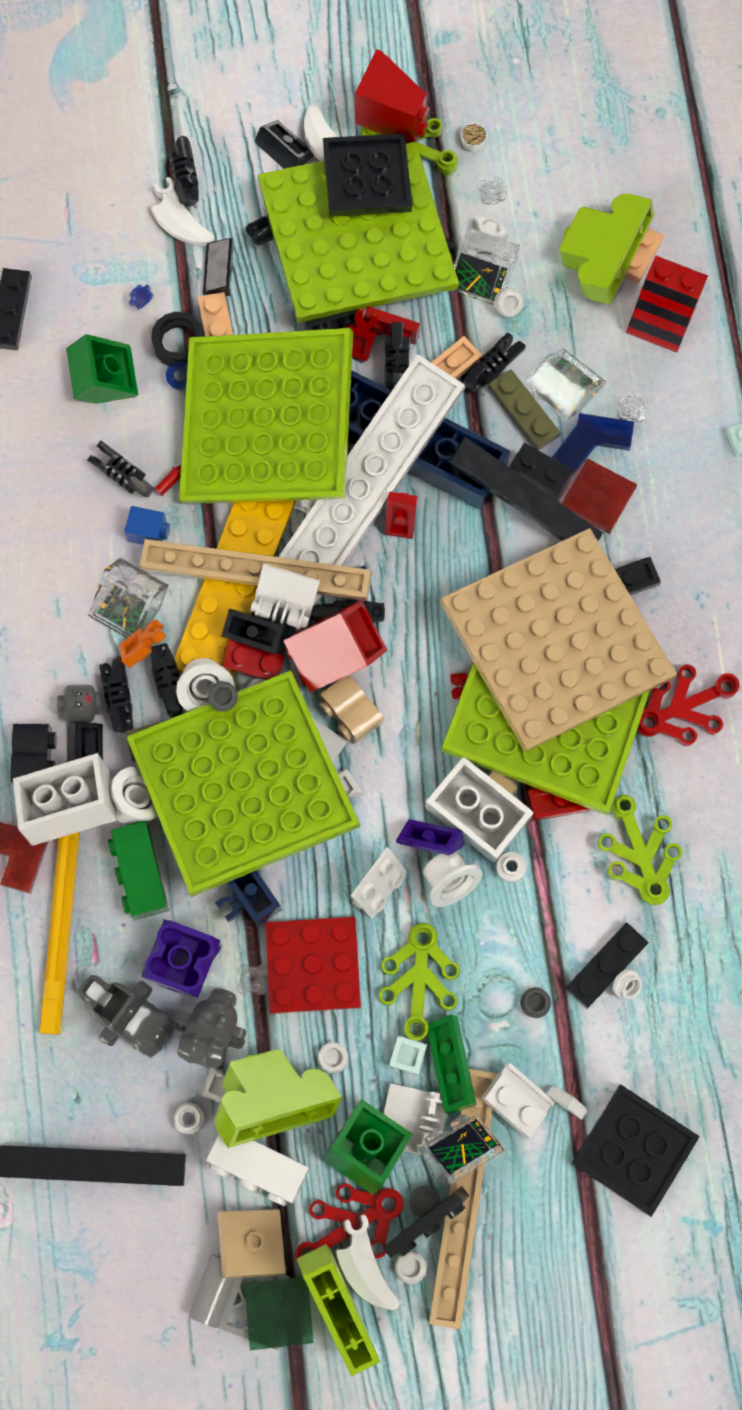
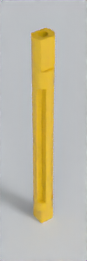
(59, 935)

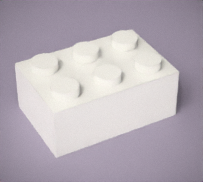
(64, 799)
(479, 808)
(260, 1168)

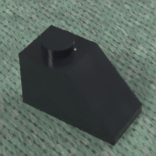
(256, 631)

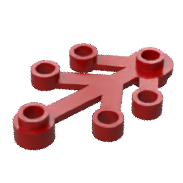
(682, 707)
(376, 1211)

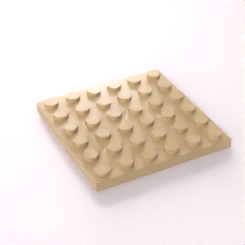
(557, 639)

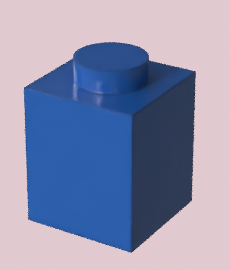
(146, 524)

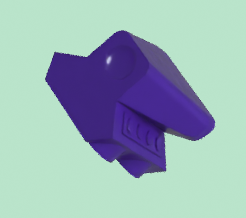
(181, 958)

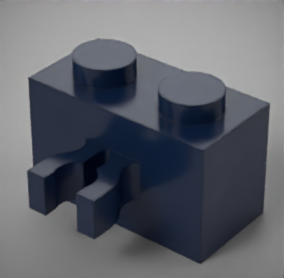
(253, 897)

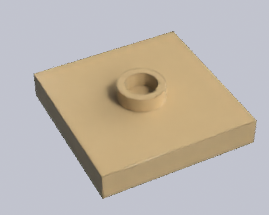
(251, 1243)

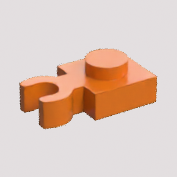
(139, 644)

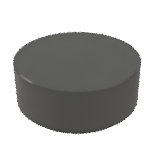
(222, 696)

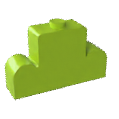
(606, 244)
(270, 1098)
(338, 1309)

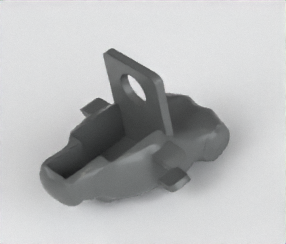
(127, 1014)
(210, 1030)

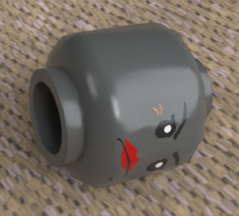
(79, 703)

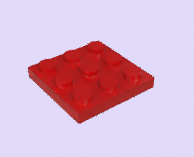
(312, 965)

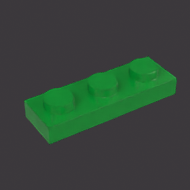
(451, 1064)

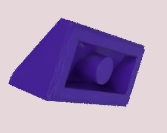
(431, 837)

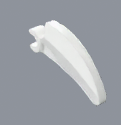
(315, 130)
(176, 218)
(361, 1268)

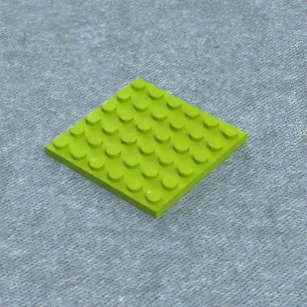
(354, 259)
(267, 417)
(575, 766)
(242, 784)

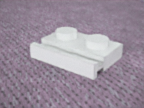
(517, 1100)

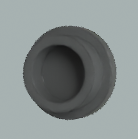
(535, 1002)
(423, 1200)

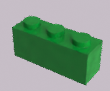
(138, 871)

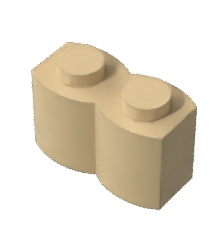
(351, 709)

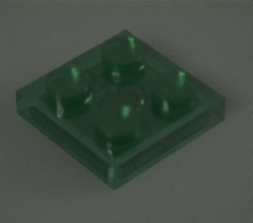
(278, 1313)

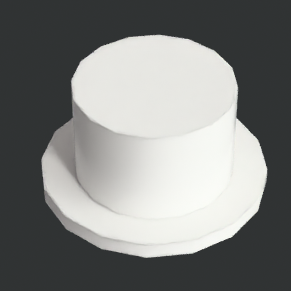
(197, 680)
(131, 797)
(450, 879)

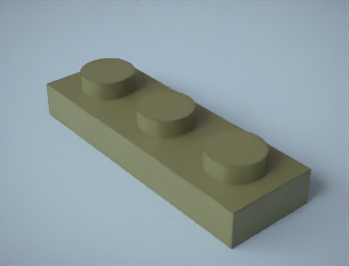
(524, 410)

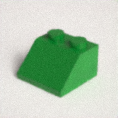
(101, 370)
(367, 1147)

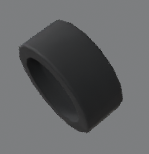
(168, 322)

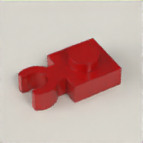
(362, 336)

